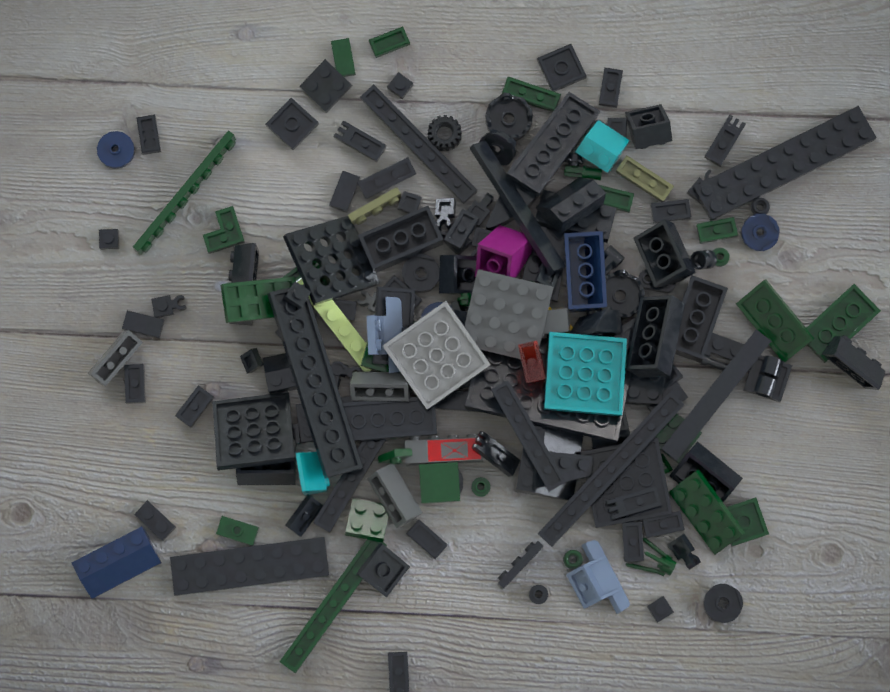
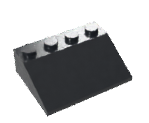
(555, 441)

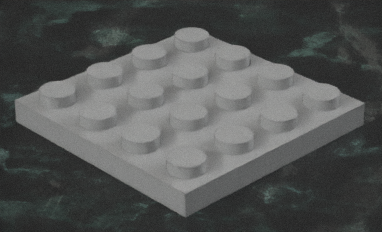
(436, 355)

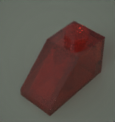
(532, 362)

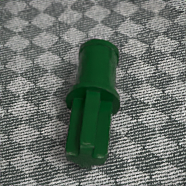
(583, 172)

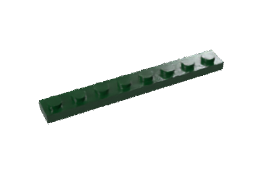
(190, 187)
(328, 610)

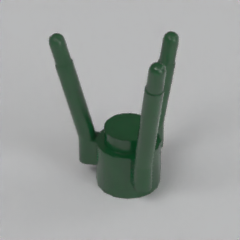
(665, 563)

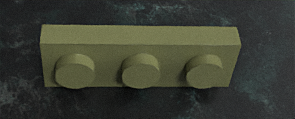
(644, 179)
(375, 206)

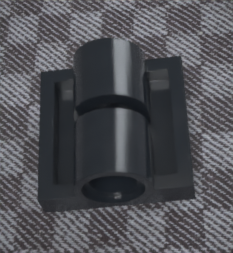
(768, 378)

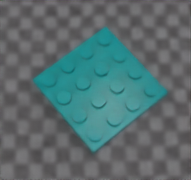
(585, 374)

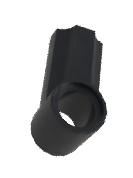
(612, 259)

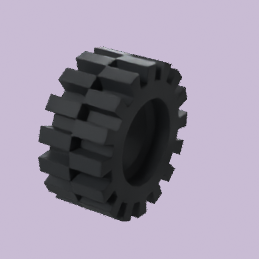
(444, 122)

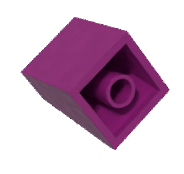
(503, 252)

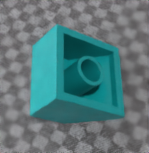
(602, 146)
(311, 473)

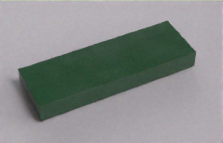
(532, 94)

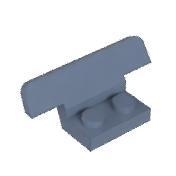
(384, 328)
(597, 580)

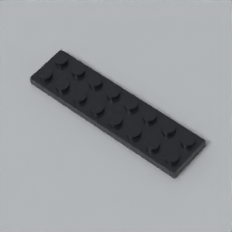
(249, 566)

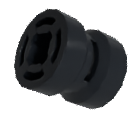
(703, 259)

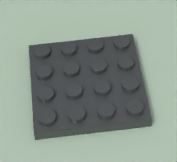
(506, 312)

